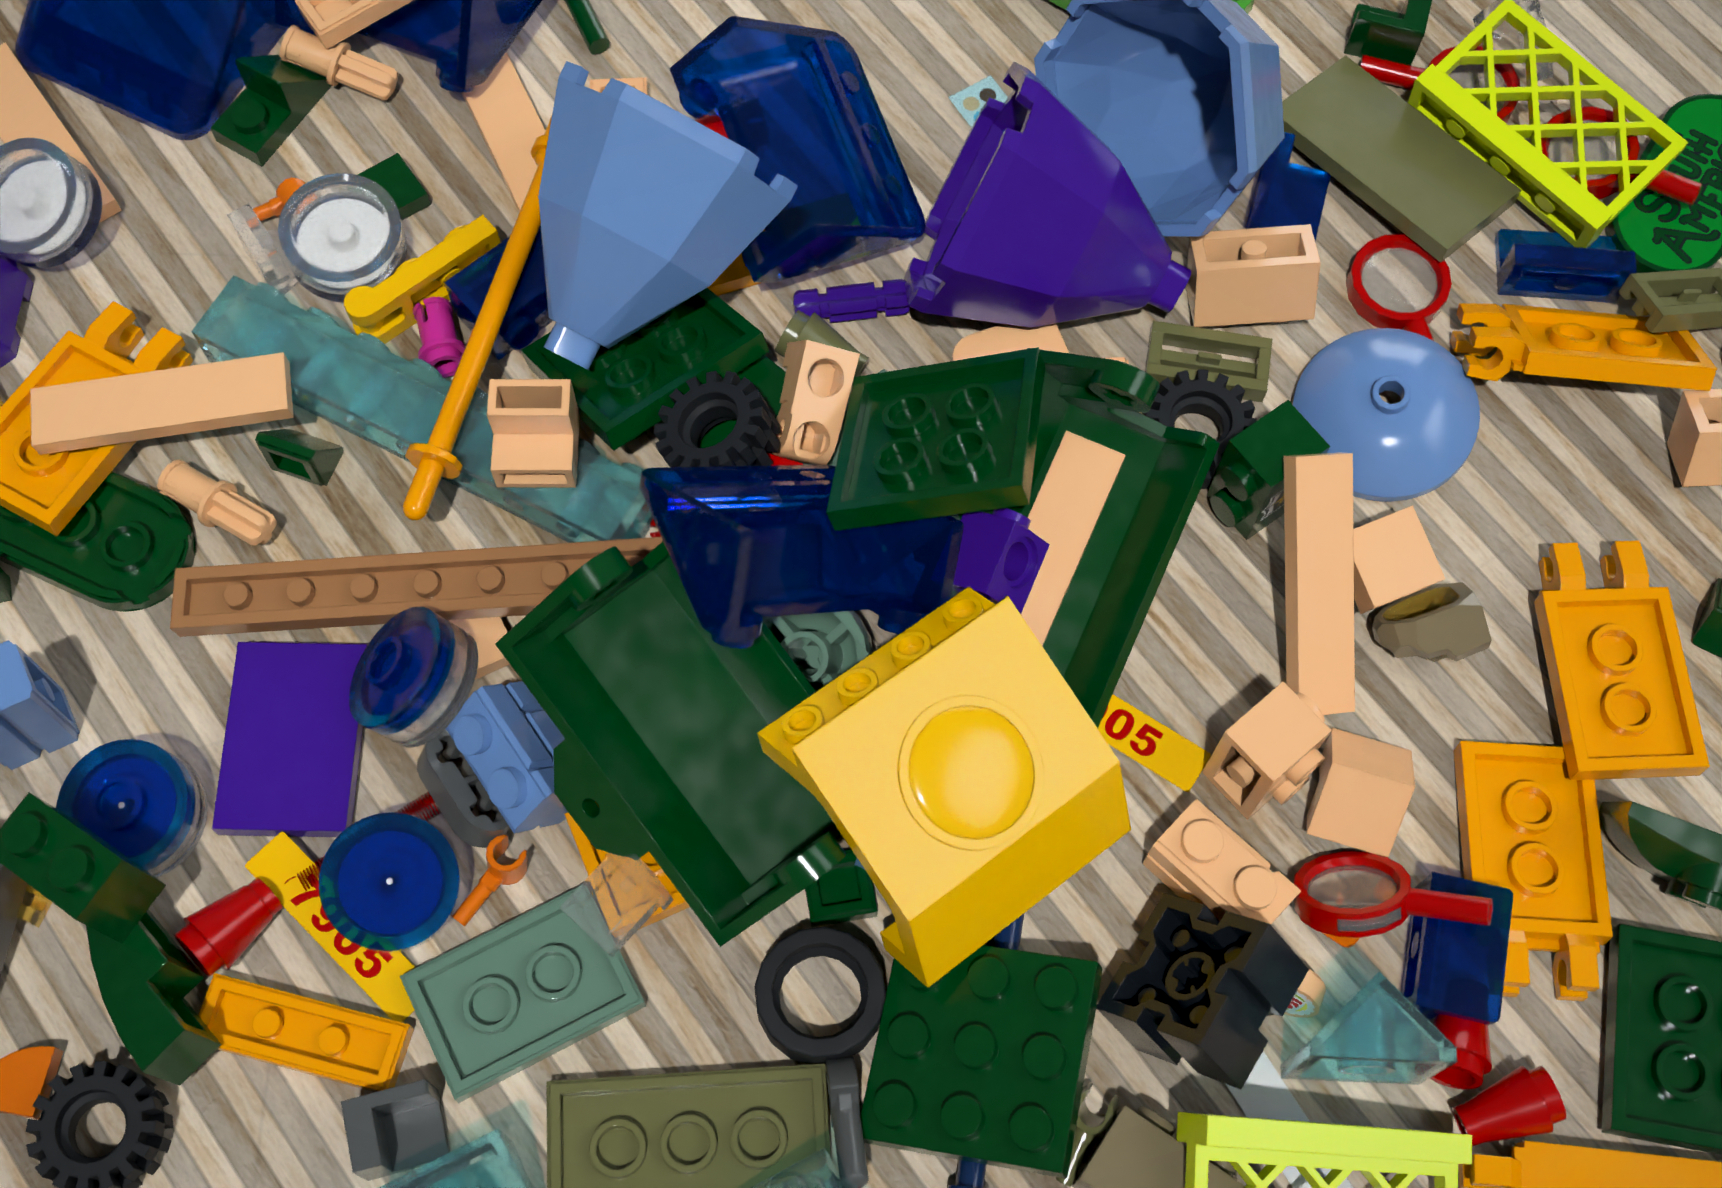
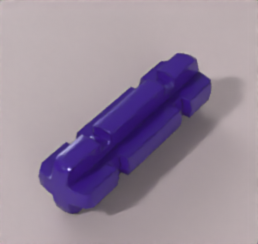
(854, 301)

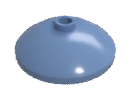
(1397, 446)

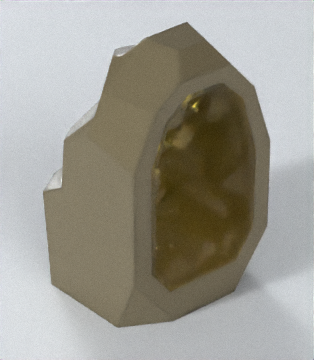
(1434, 624)

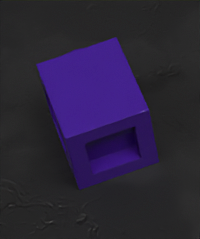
(999, 556)

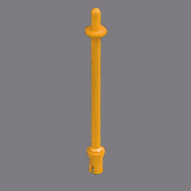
(435, 457)

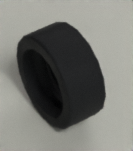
(817, 943)

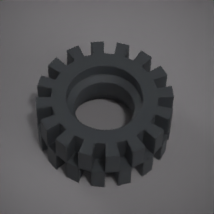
(1206, 399)
(709, 405)
(60, 1115)

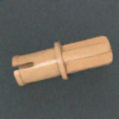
(338, 64)
(216, 503)

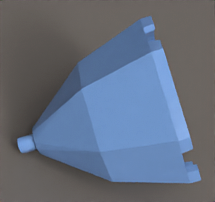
(1176, 95)
(638, 211)

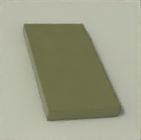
(1395, 158)
(685, 1127)

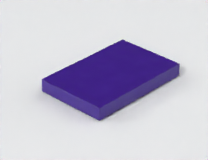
(289, 742)

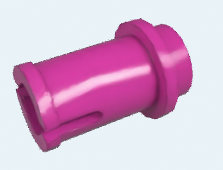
(438, 335)

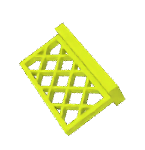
(1543, 184)
(1319, 1145)

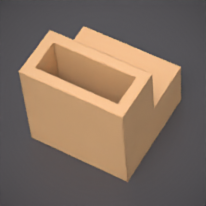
(533, 433)
(1392, 560)
(1361, 792)

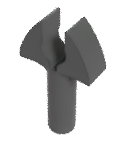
(846, 1121)

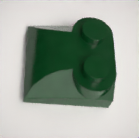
(1669, 849)

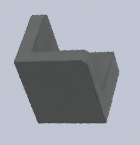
(394, 1129)

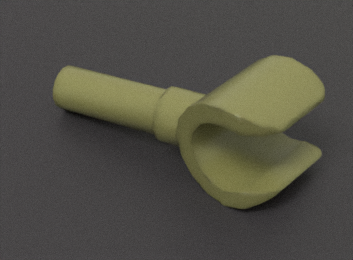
(1086, 1128)

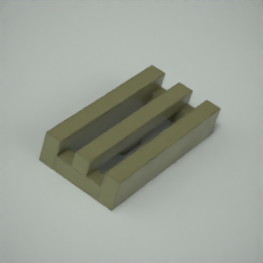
(1686, 309)
(1250, 376)

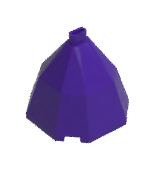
(1039, 223)

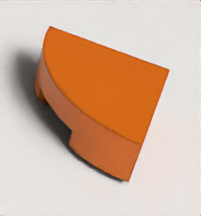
(26, 1076)

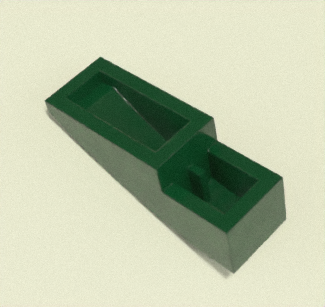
(145, 994)

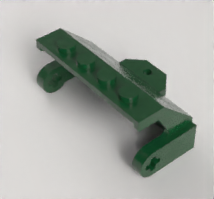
(1137, 524)
(669, 739)

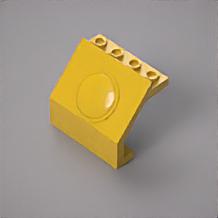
(956, 777)

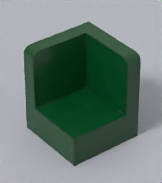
(1387, 32)

